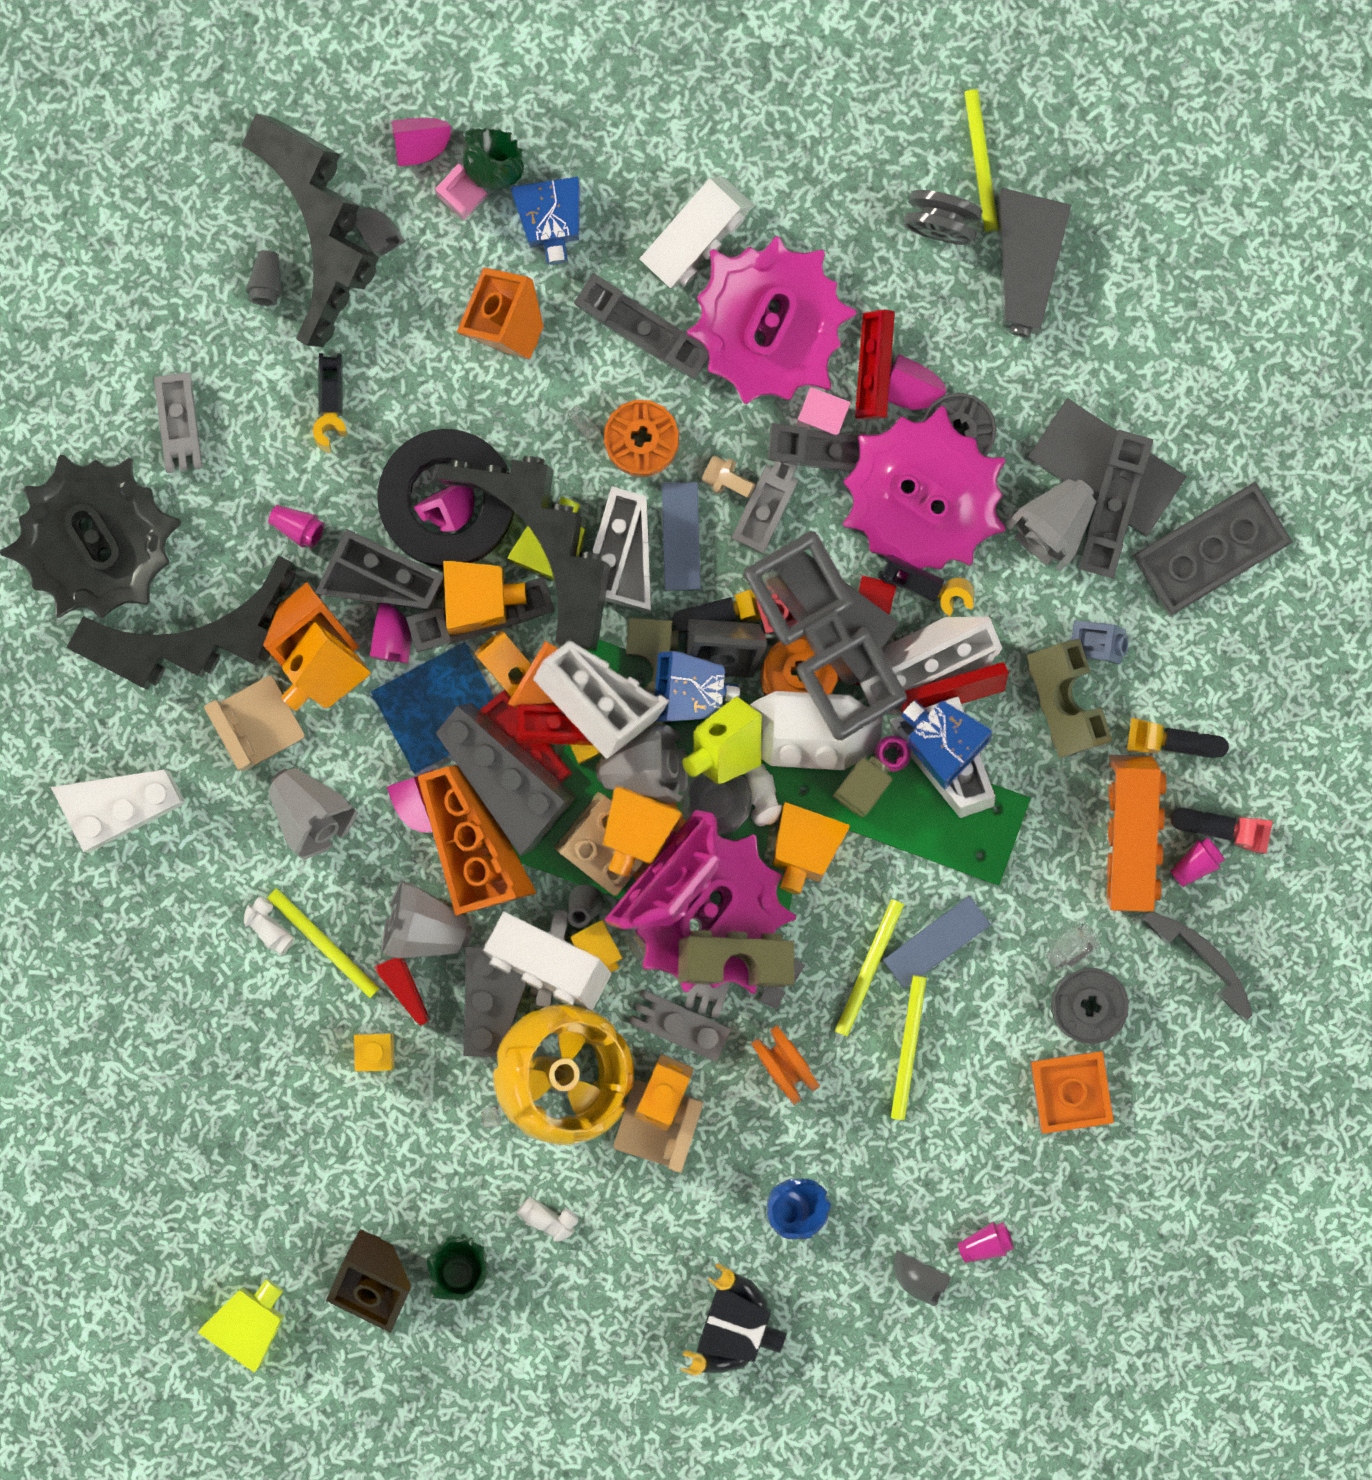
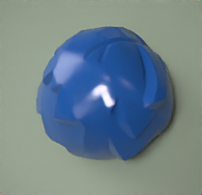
(798, 1208)

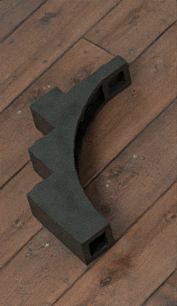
(329, 216)
(578, 580)
(141, 655)

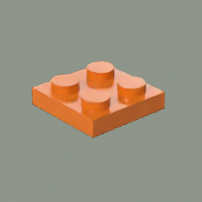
(1071, 1092)

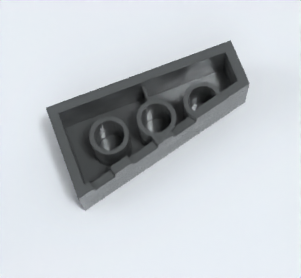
(506, 777)

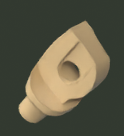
(721, 475)

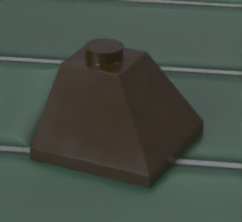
(371, 1282)

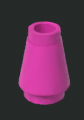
(299, 526)
(900, 746)
(1198, 862)
(987, 1243)

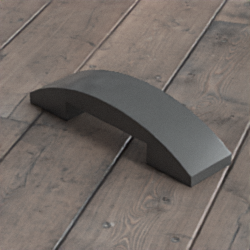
(642, 327)
(813, 448)
(1115, 503)
(430, 628)
(1233, 992)

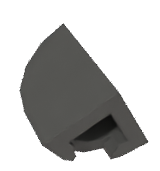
(377, 231)
(920, 1278)

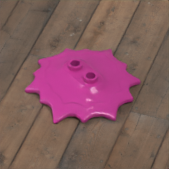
(795, 338)
(943, 469)
(745, 906)

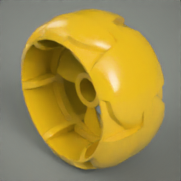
(523, 1081)

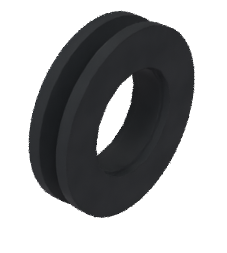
(396, 486)

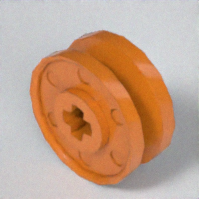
(653, 455)
(780, 664)
(785, 1065)

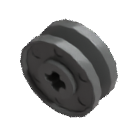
(942, 217)
(971, 414)
(1071, 1016)

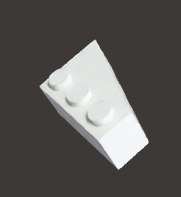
(697, 230)
(625, 547)
(597, 699)
(970, 790)
(117, 805)
(547, 962)

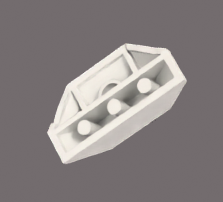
(934, 654)
(798, 736)

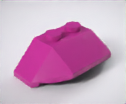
(672, 878)

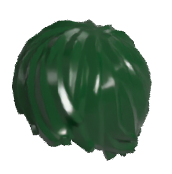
(492, 158)
(450, 1268)

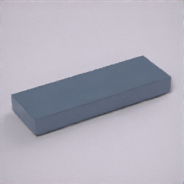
(681, 536)
(936, 941)

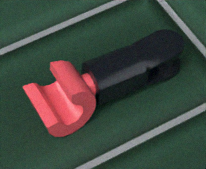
(1249, 832)

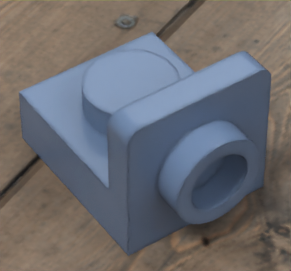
(1101, 641)

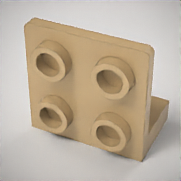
(255, 723)
(585, 847)
(653, 1143)

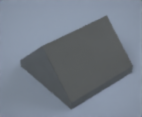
(728, 644)

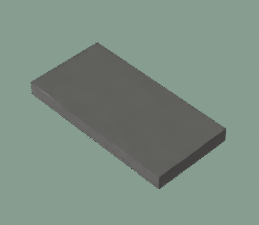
(1079, 448)
(1212, 549)

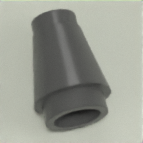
(264, 282)
(584, 904)

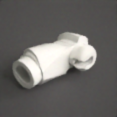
(763, 796)
(268, 929)
(546, 1220)

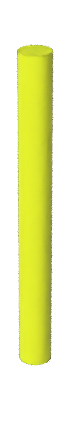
(981, 160)
(323, 943)
(869, 967)
(908, 1047)

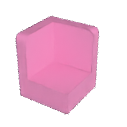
(460, 192)
(823, 412)

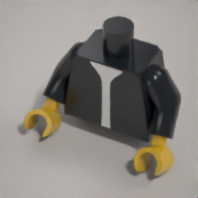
(734, 1327)

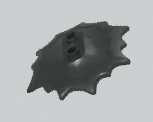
(67, 559)

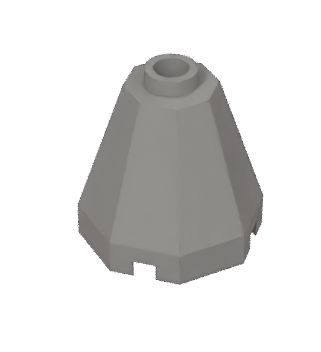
(1055, 522)
(647, 766)
(309, 812)
(422, 925)

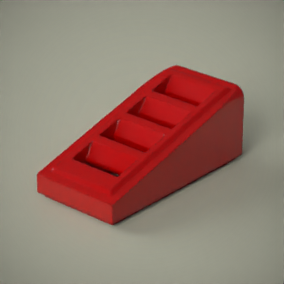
(401, 983)

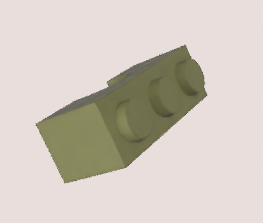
(646, 640)
(1054, 675)
(863, 786)
(767, 959)

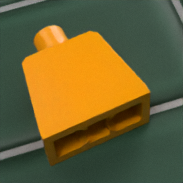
(478, 596)
(499, 657)
(321, 669)
(636, 828)
(805, 845)
(664, 1092)

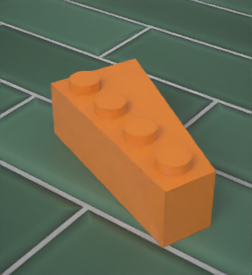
(1135, 833)
(471, 845)

